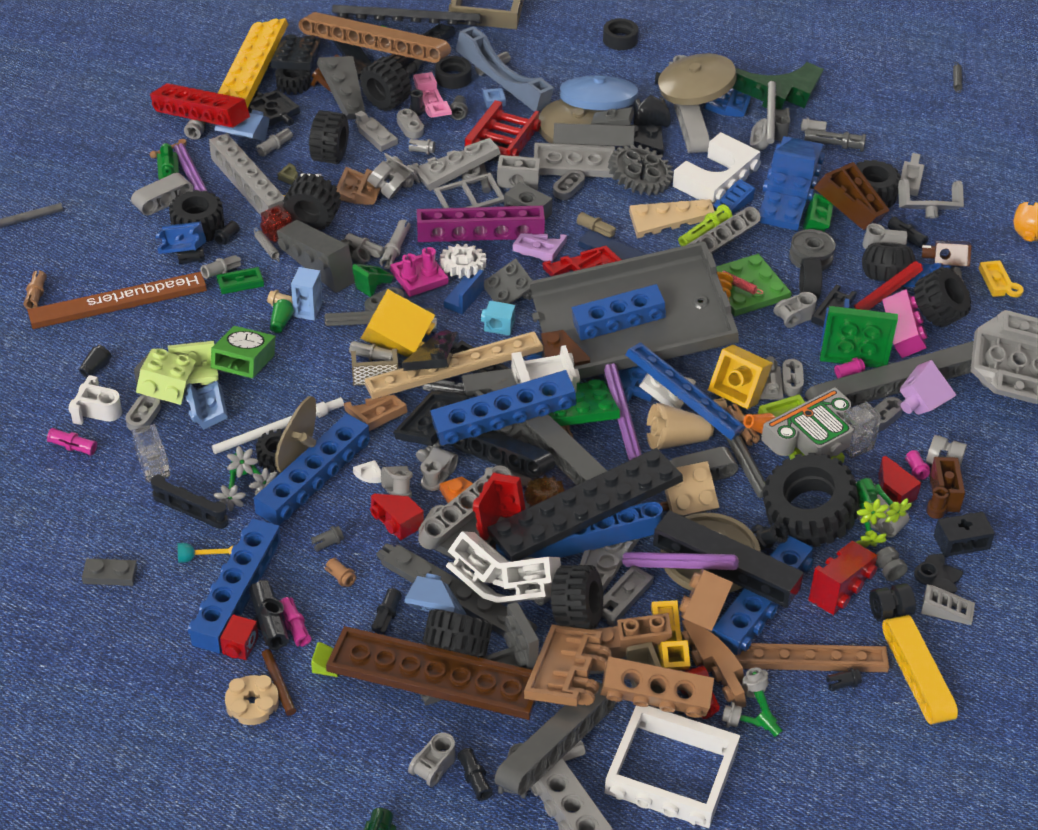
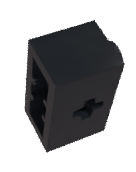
(963, 534)

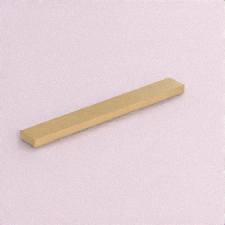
(460, 363)

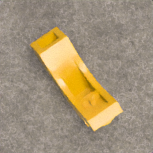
(674, 651)

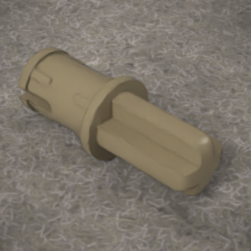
(596, 225)

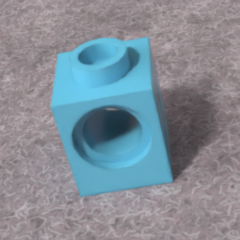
(498, 318)

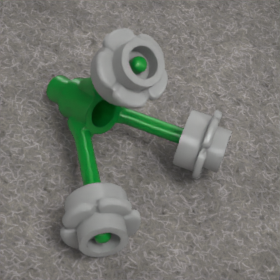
(754, 685)

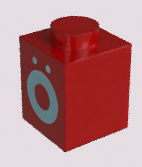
(239, 637)

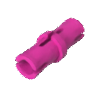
(71, 441)
(295, 622)

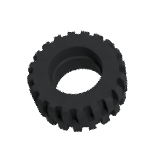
(812, 474)

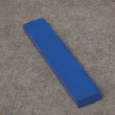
(685, 391)

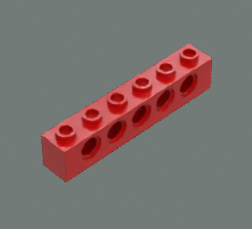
(200, 105)

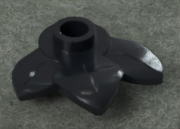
(938, 574)

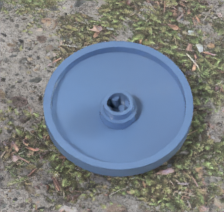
(598, 92)

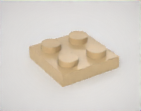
(695, 493)

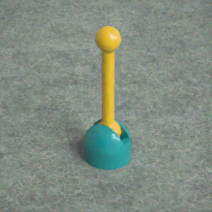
(187, 552)

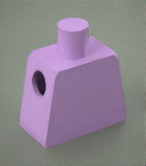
(925, 389)

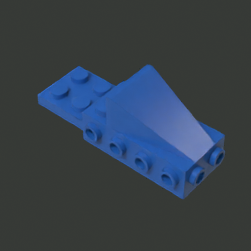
(790, 182)

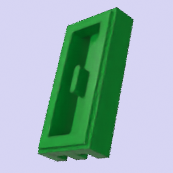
(240, 280)

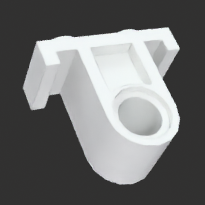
(95, 402)

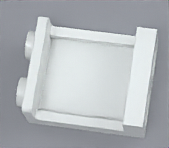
(536, 368)

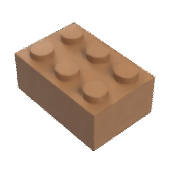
(705, 599)

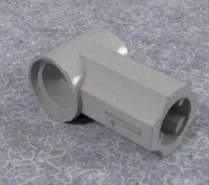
(878, 234)

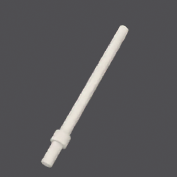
(321, 410)

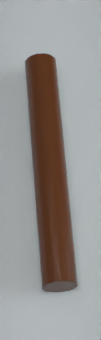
(278, 682)

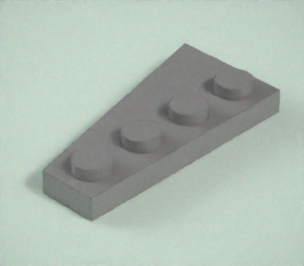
(455, 163)
(608, 559)

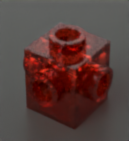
(273, 220)

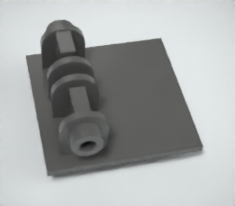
(509, 283)

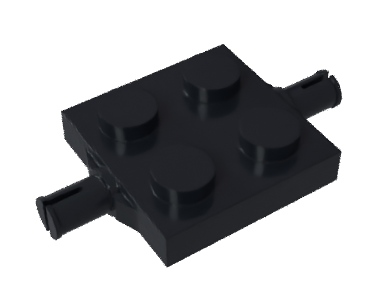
(275, 106)

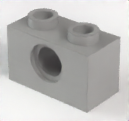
(518, 169)

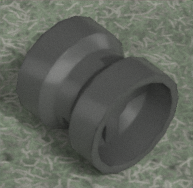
(892, 566)

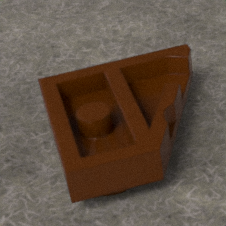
(552, 346)

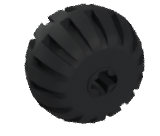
(885, 260)

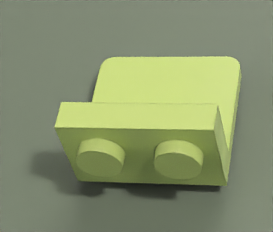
(201, 354)
(165, 375)

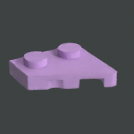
(539, 246)

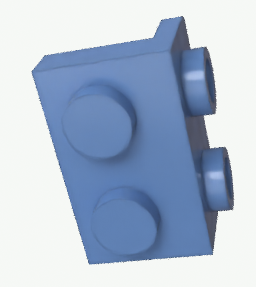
(206, 404)

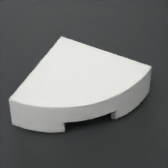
(368, 472)

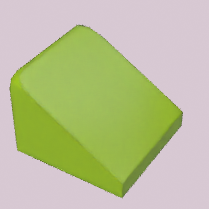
(320, 659)

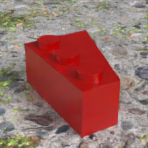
(842, 577)

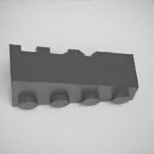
(318, 252)

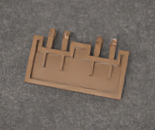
(564, 667)

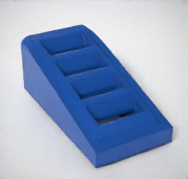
(740, 193)

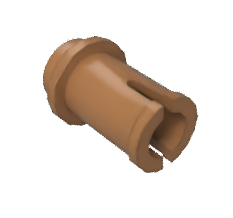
(344, 575)

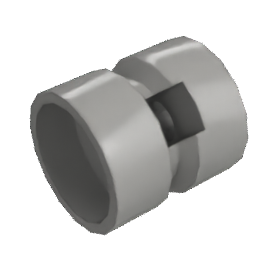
(381, 175)
(940, 443)

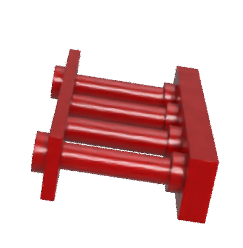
(490, 122)

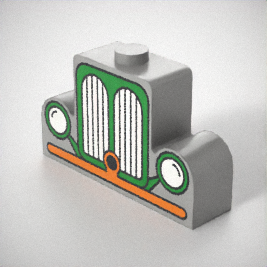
(811, 427)

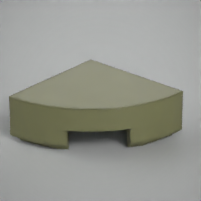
(288, 174)

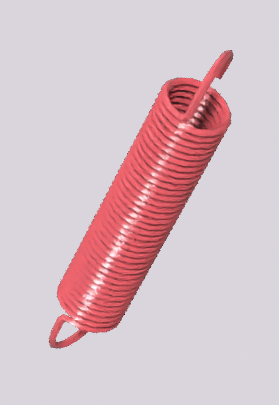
(744, 285)

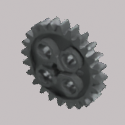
(627, 169)

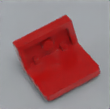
(499, 497)

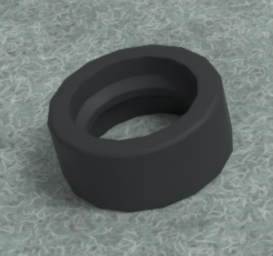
(620, 42)
(453, 81)
(811, 276)

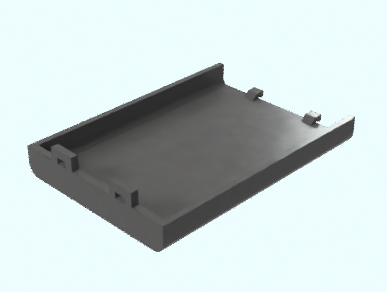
(683, 279)

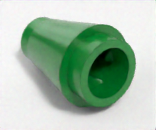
(281, 314)

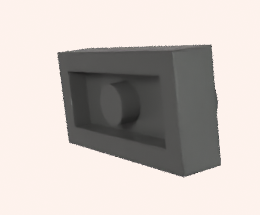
(109, 572)

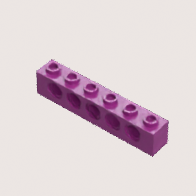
(479, 223)

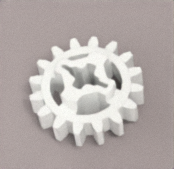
(462, 260)

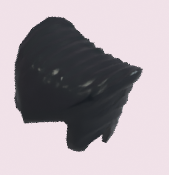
(651, 112)

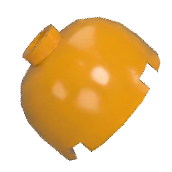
(1026, 221)

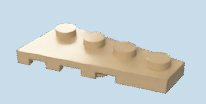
(659, 216)

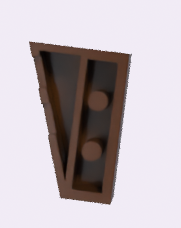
(852, 195)

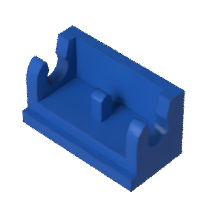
(181, 237)

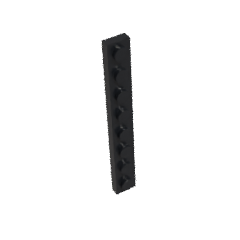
(415, 16)

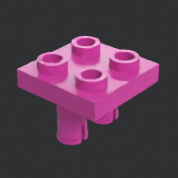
(419, 272)

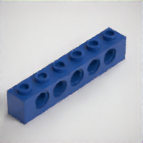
(512, 399)
(312, 470)
(231, 591)
(750, 611)

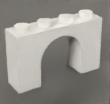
(727, 151)

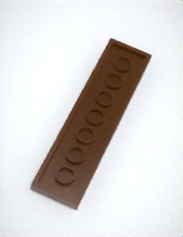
(431, 672)

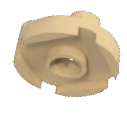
(247, 687)

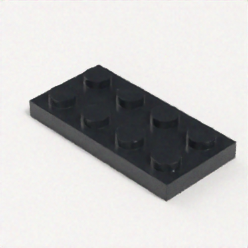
(296, 52)

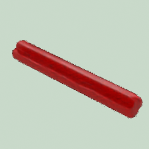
(889, 286)

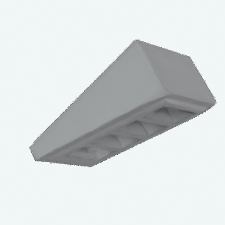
(933, 601)

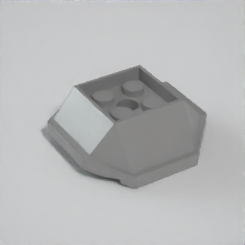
(997, 346)

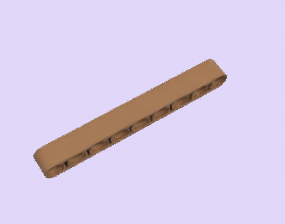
(375, 37)

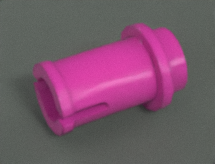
(849, 368)
(919, 468)

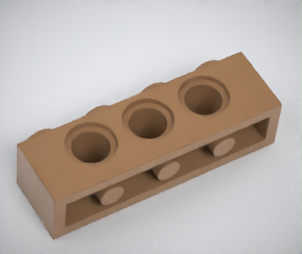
(644, 675)

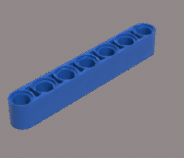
(624, 526)

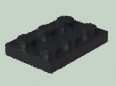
(419, 425)

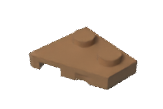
(377, 411)

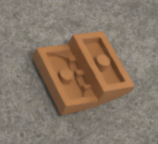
(355, 187)

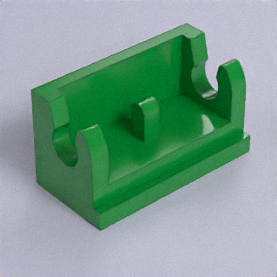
(818, 213)

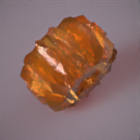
(542, 489)

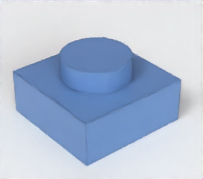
(491, 95)

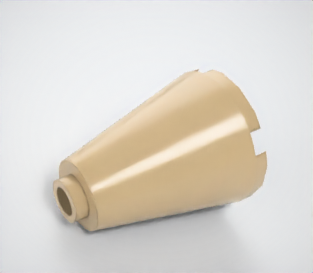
(676, 427)

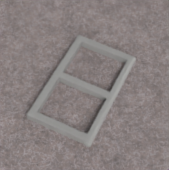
(463, 183)

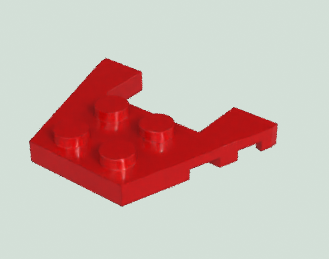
(587, 259)

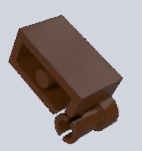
(946, 487)

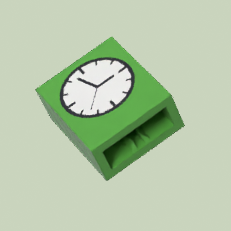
(243, 351)

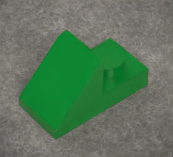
(368, 277)

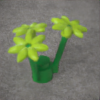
(870, 511)

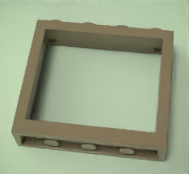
(492, 17)

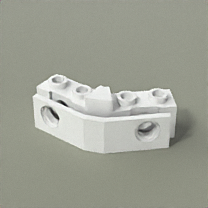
(492, 567)

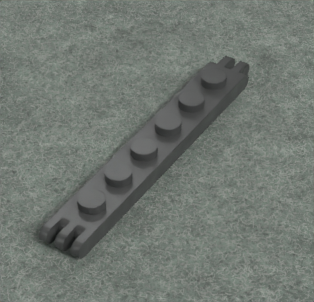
(411, 565)

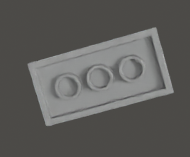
(560, 158)

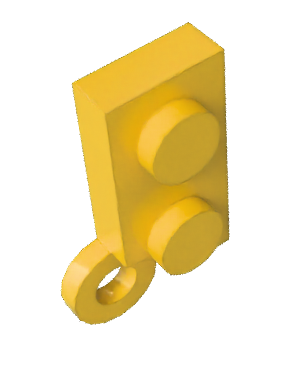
(998, 280)

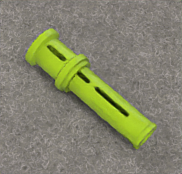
(710, 221)

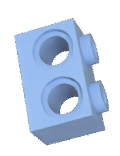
(306, 293)

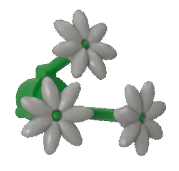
(241, 465)

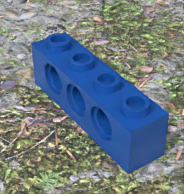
(618, 312)

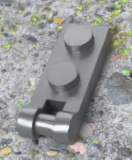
(625, 594)

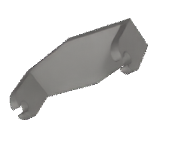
(931, 207)

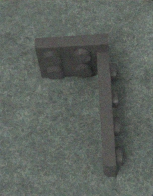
(519, 638)

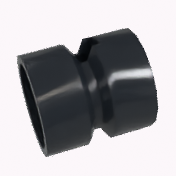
(892, 602)

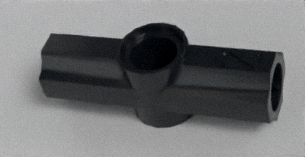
(268, 615)

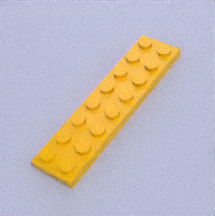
(253, 59)

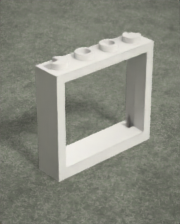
(685, 731)

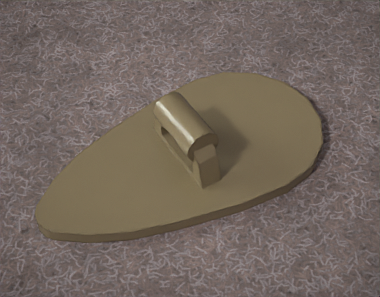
(297, 434)

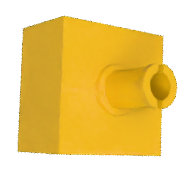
(740, 376)

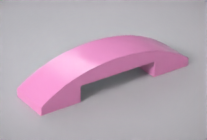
(432, 99)

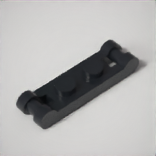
(189, 503)

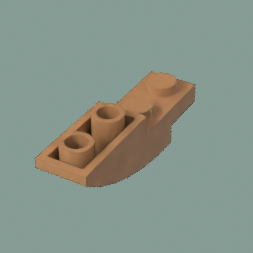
(635, 632)
(716, 657)

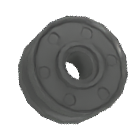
(812, 244)

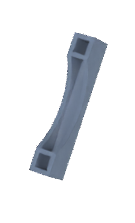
(476, 48)

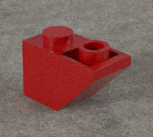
(897, 482)
(397, 513)

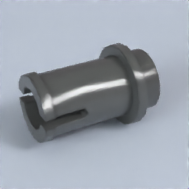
(329, 538)

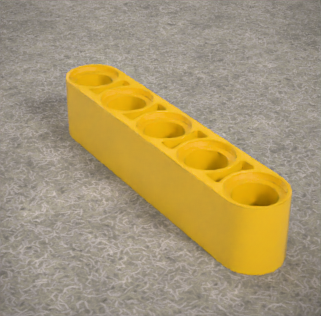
(919, 669)

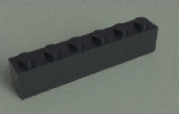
(755, 570)

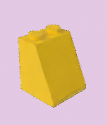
(398, 325)

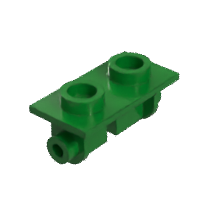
(167, 161)

